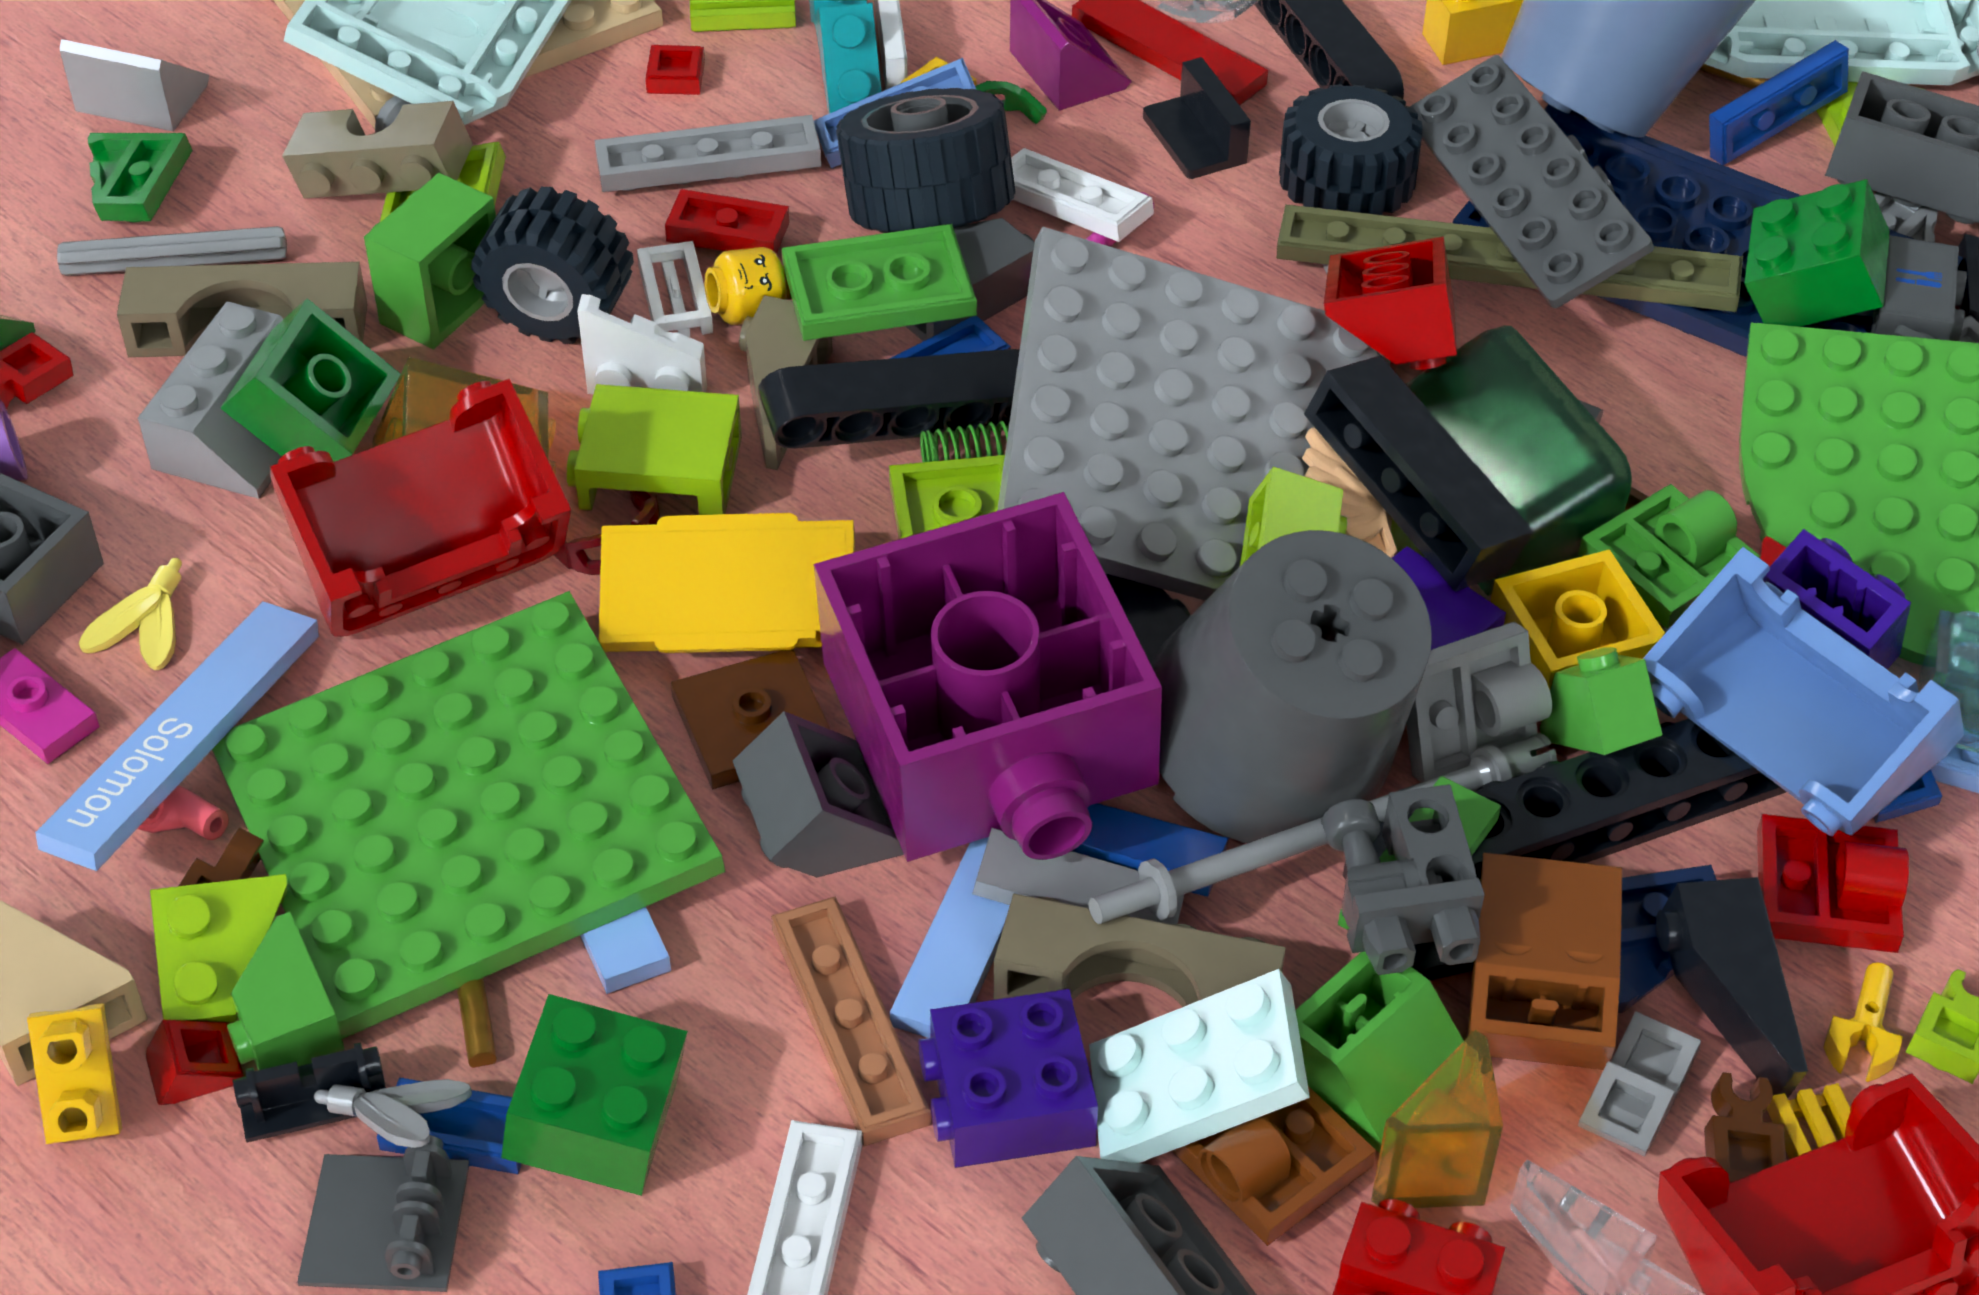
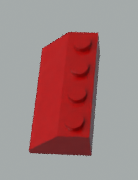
(1396, 301)

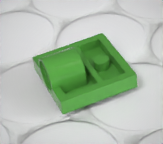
(1670, 547)

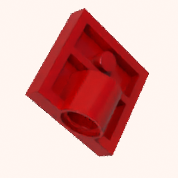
(1832, 886)

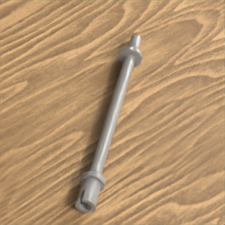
(1160, 888)

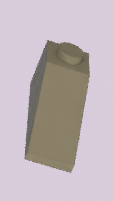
(774, 343)

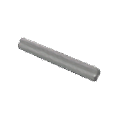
(172, 250)

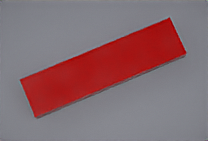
(1168, 43)

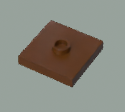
(737, 703)

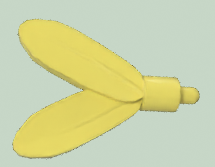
(147, 609)

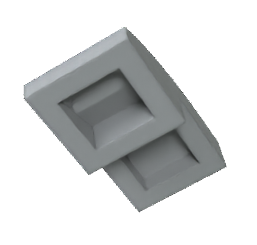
(1640, 1084)

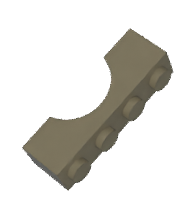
(171, 306)
(1062, 948)

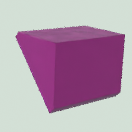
(1062, 54)

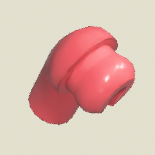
(190, 811)

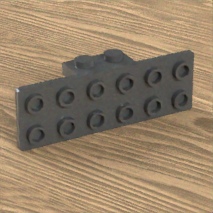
(1530, 182)

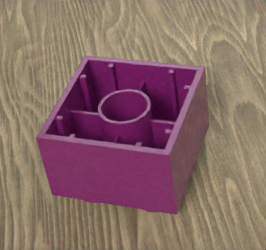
(990, 679)

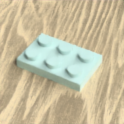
(1198, 1070)

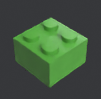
(425, 258)

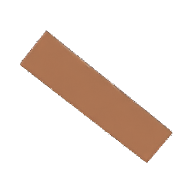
(850, 1021)

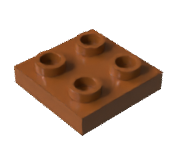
(1280, 1164)

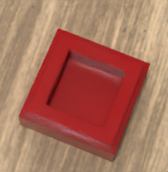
(675, 69)

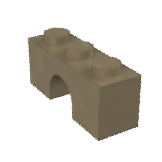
(336, 158)

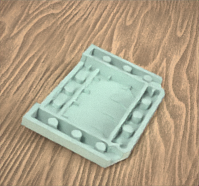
(1887, 38)
(431, 47)

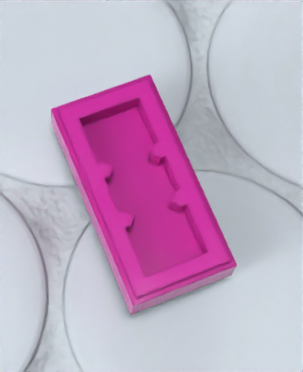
(40, 709)

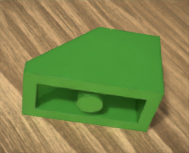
(1602, 704)
(282, 1004)

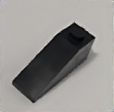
(1733, 971)

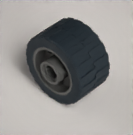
(926, 159)

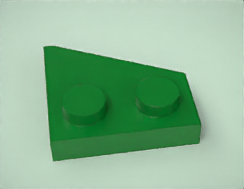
(134, 172)

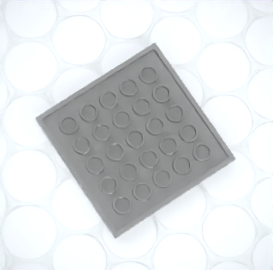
(1159, 405)

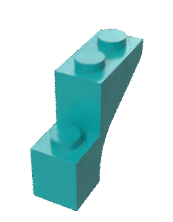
(846, 50)

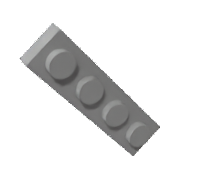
(707, 153)

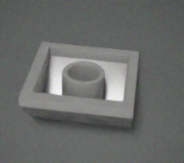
(130, 85)

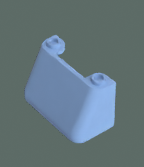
(1799, 699)

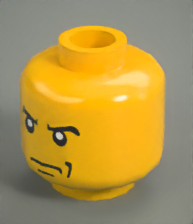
(741, 280)

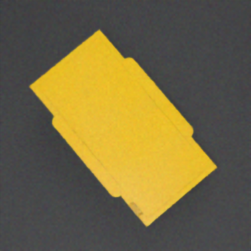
(715, 582)

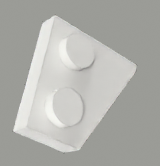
(637, 352)

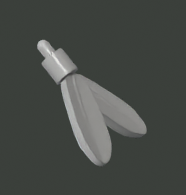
(396, 1109)

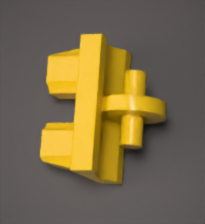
(74, 1073)

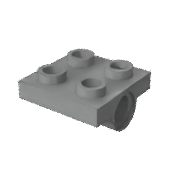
(1473, 698)

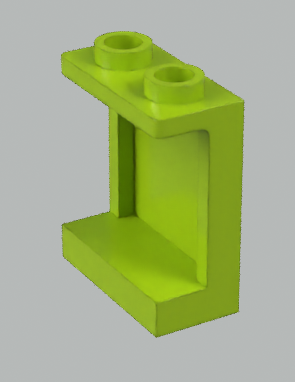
(657, 444)

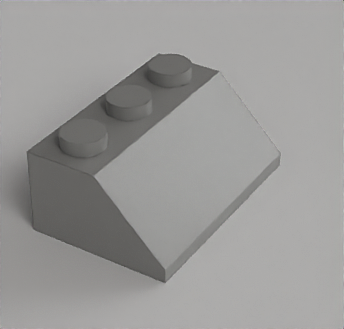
(184, 421)

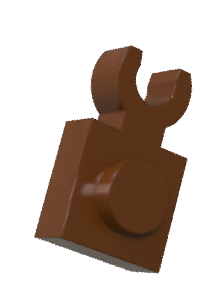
(1738, 1133)

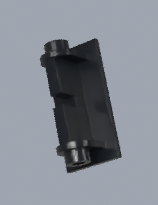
(282, 1096)

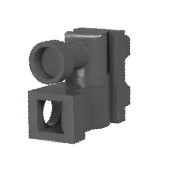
(1418, 897)

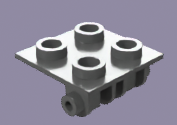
(385, 1221)

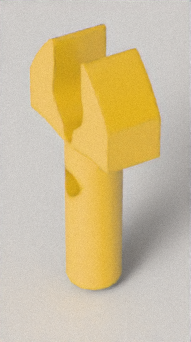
(1866, 1026)

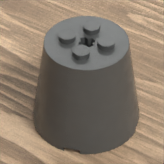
(1291, 685)

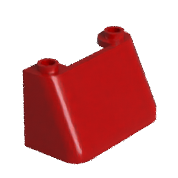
(423, 511)
(1855, 1217)

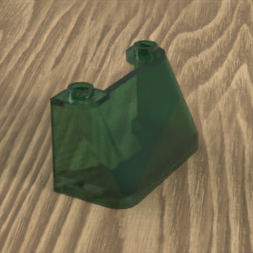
(1529, 442)

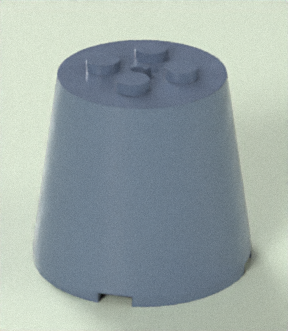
(1616, 57)

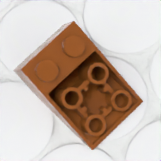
(1548, 961)

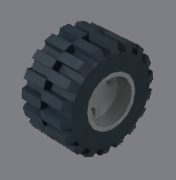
(1350, 150)
(545, 256)

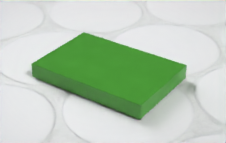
(878, 282)

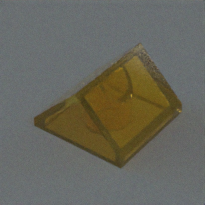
(1444, 1135)

